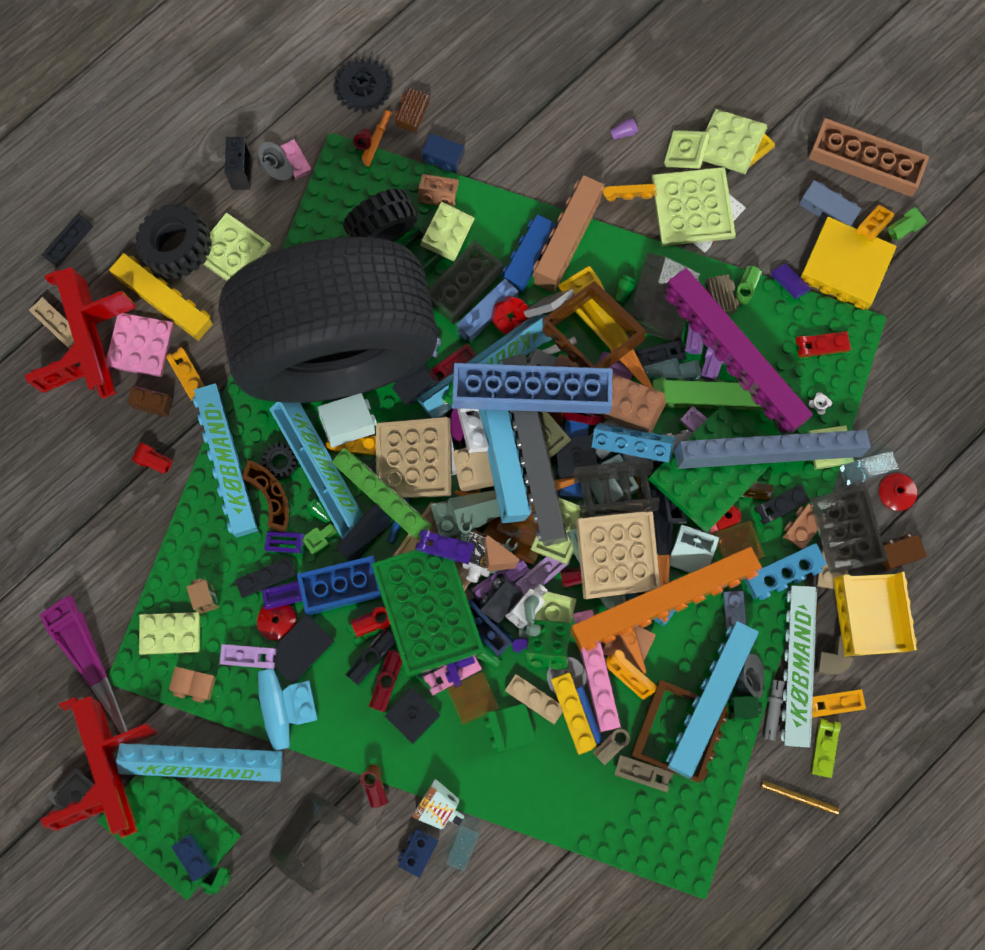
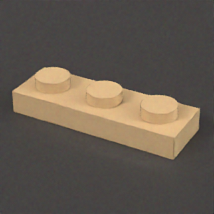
(53, 321)
(534, 699)

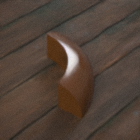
(276, 498)

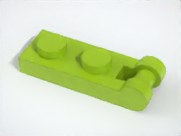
(825, 749)

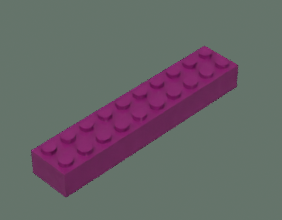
(736, 353)

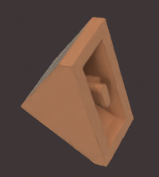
(498, 557)

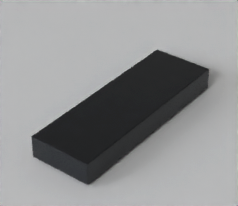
(67, 240)

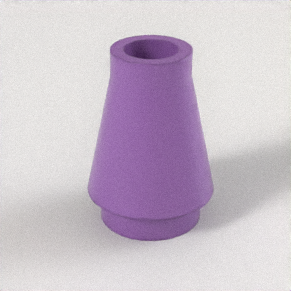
(624, 129)

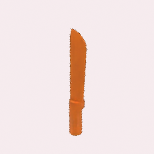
(369, 153)

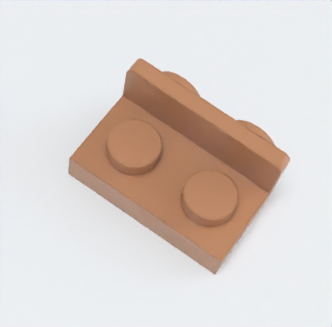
(437, 189)
(802, 529)

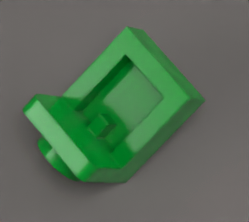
(222, 879)

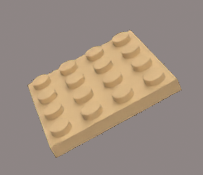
(415, 456)
(617, 554)

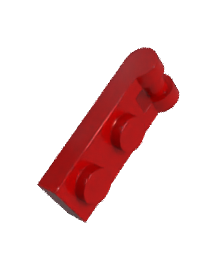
(823, 344)

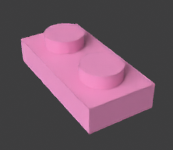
(296, 158)

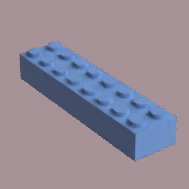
(532, 388)

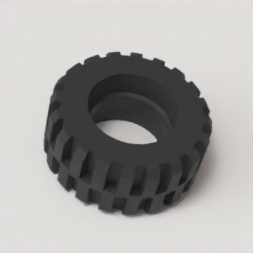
(382, 216)
(163, 224)

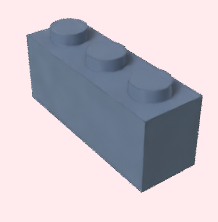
(829, 204)

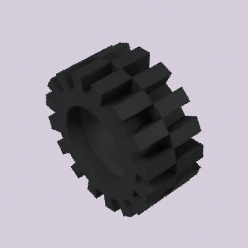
(276, 450)

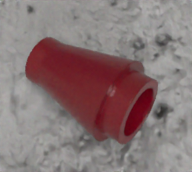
(362, 140)

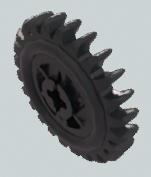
(363, 74)

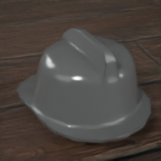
(274, 162)
(751, 678)

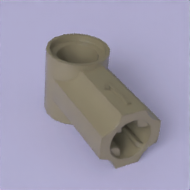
(610, 747)

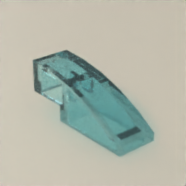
(672, 370)
(868, 468)

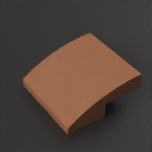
(644, 641)

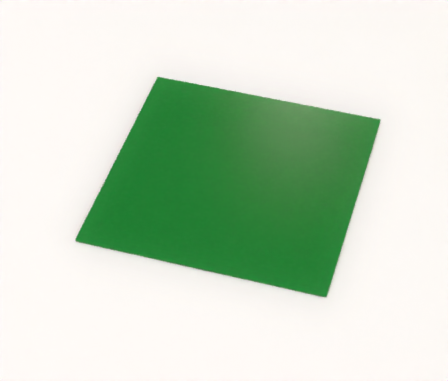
(544, 784)

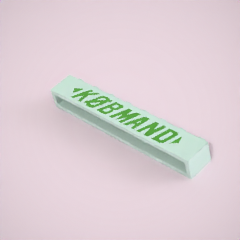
(800, 666)

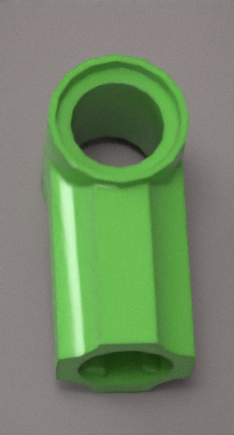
(911, 221)
(748, 284)

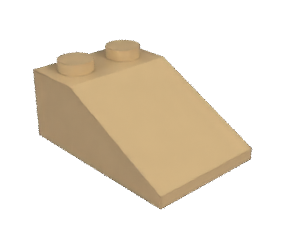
(472, 470)

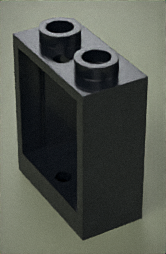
(236, 160)

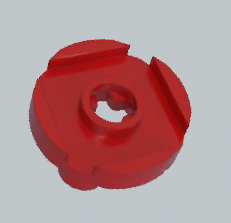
(502, 308)

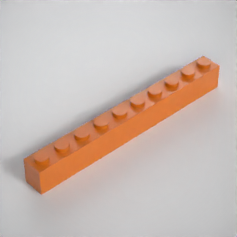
(666, 599)

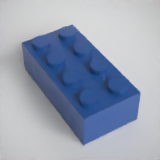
(338, 585)

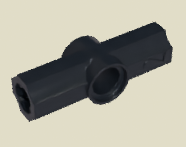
(362, 668)

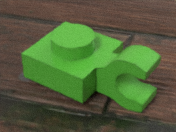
(316, 539)

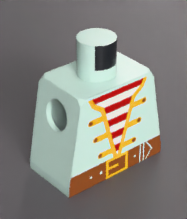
(438, 807)

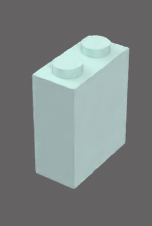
(347, 419)

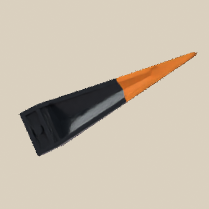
(663, 539)

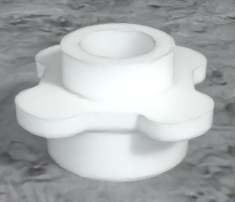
(819, 397)

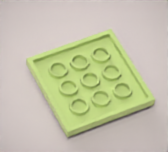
(693, 207)

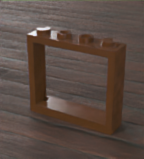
(612, 308)
(708, 752)

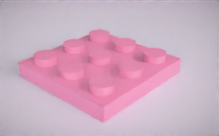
(139, 344)

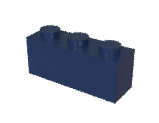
(489, 631)

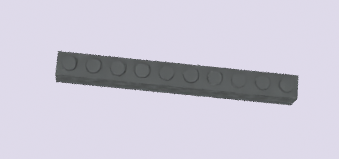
(539, 471)

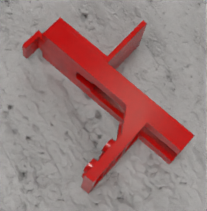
(87, 348)
(108, 791)

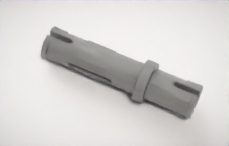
(775, 701)

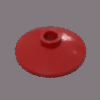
(889, 495)
(276, 631)

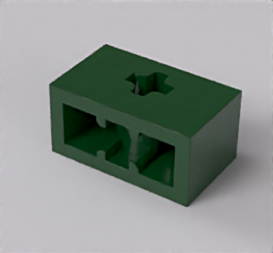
(744, 708)

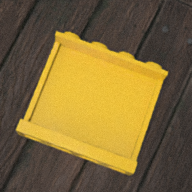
(847, 264)
(874, 614)

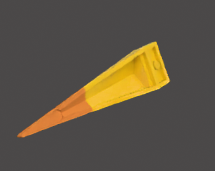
(602, 324)

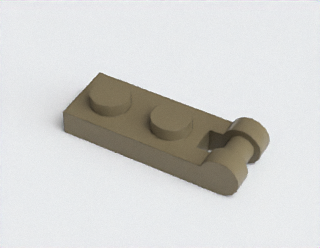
(642, 773)

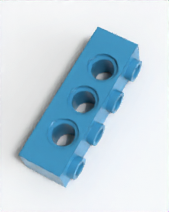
(633, 442)
(811, 555)

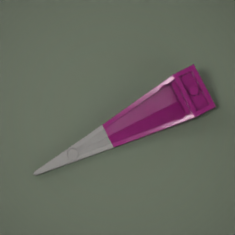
(72, 635)

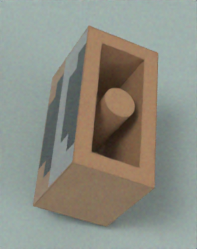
(202, 596)

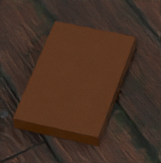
(523, 550)

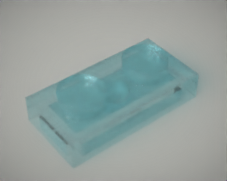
(462, 848)

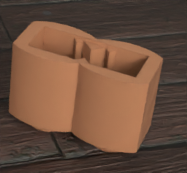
(192, 683)

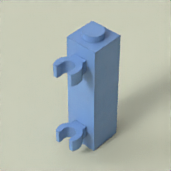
(480, 315)

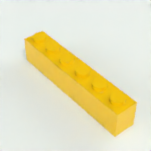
(161, 297)

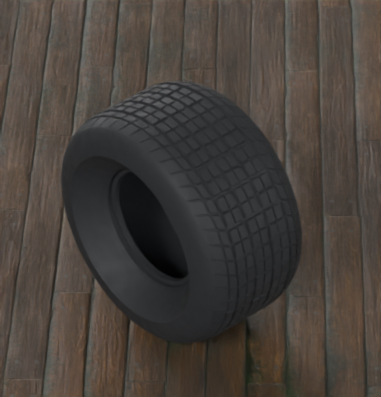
(327, 320)

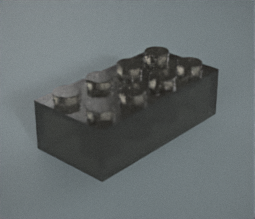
(464, 282)

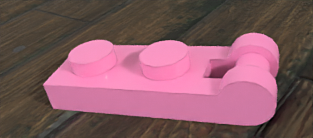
(463, 673)

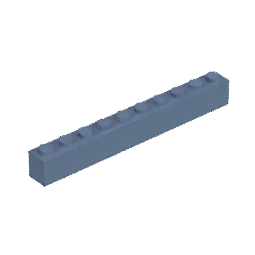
(771, 449)

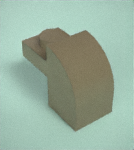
(835, 663)

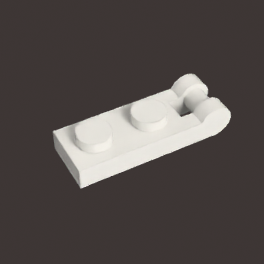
(473, 430)

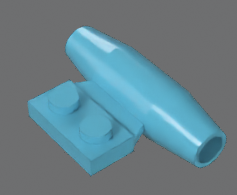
(283, 707)

